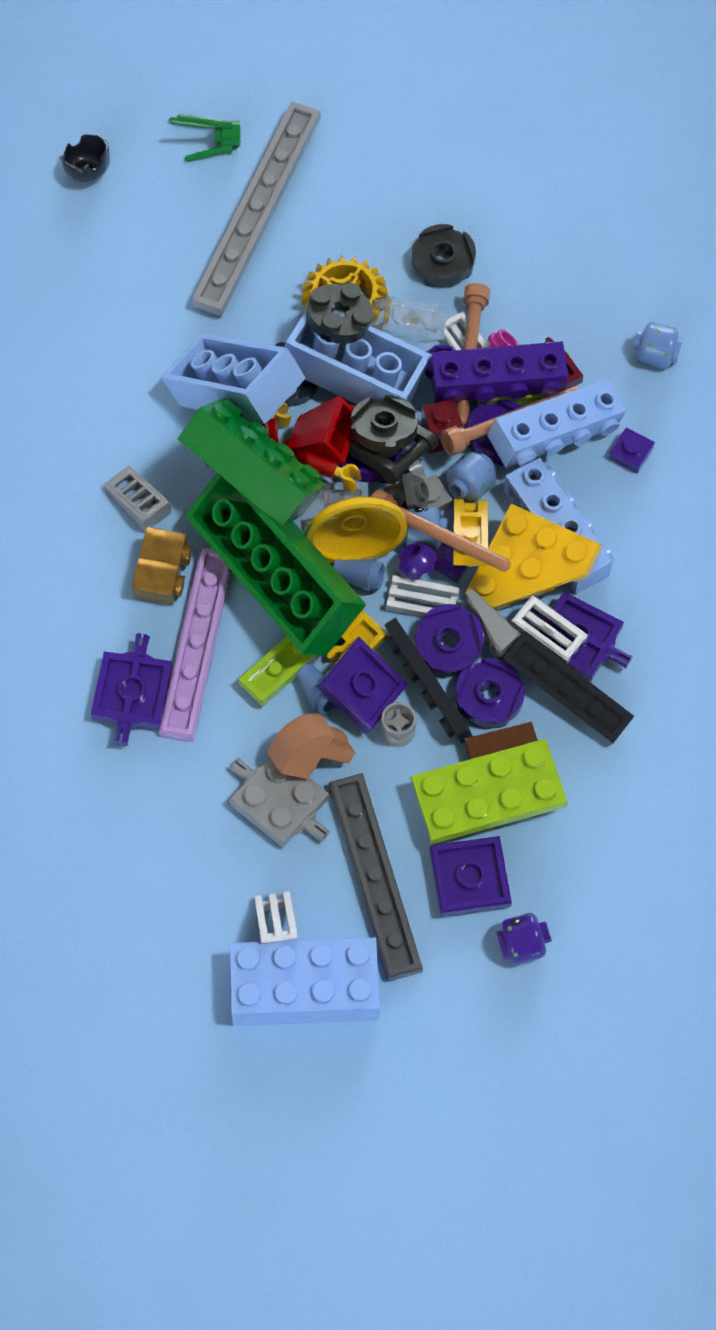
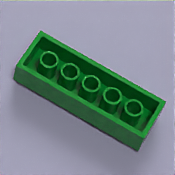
(277, 568)

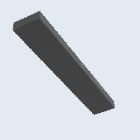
(375, 877)

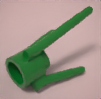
(225, 133)

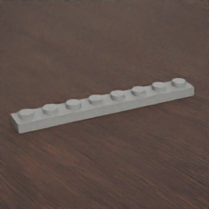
(256, 209)

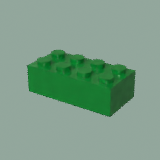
(252, 460)

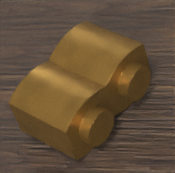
(160, 566)

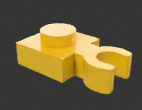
(364, 628)

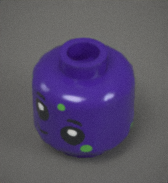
(523, 938)

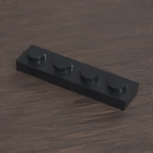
(418, 670)
(568, 687)

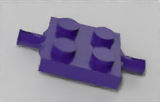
(601, 632)
(131, 690)

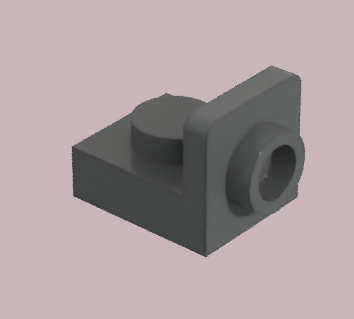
(410, 492)

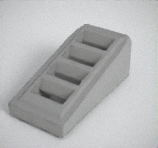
(151, 516)
(497, 631)

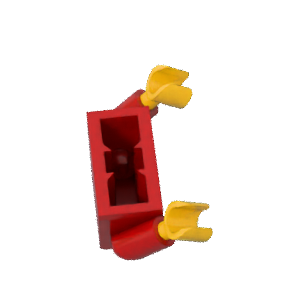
(323, 441)

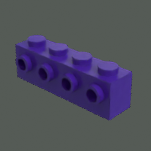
(499, 372)

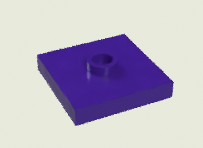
(361, 685)
(470, 876)

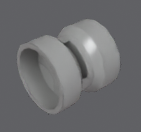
(398, 716)

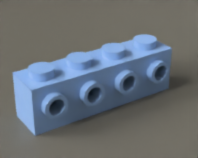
(556, 423)
(538, 491)

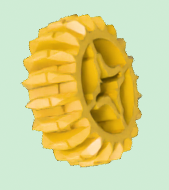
(345, 272)

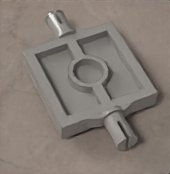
(279, 802)

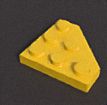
(540, 559)

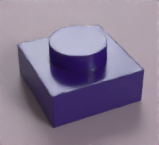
(631, 450)
(445, 564)

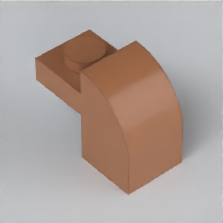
(305, 742)

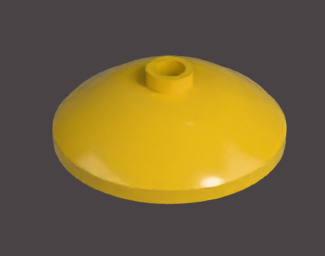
(357, 528)

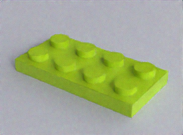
(489, 791)

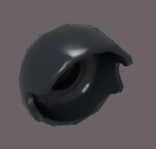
(86, 159)

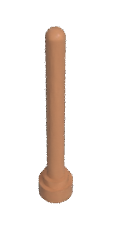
(476, 299)
(456, 439)
(448, 537)

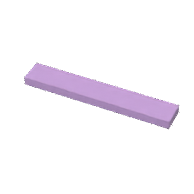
(196, 647)

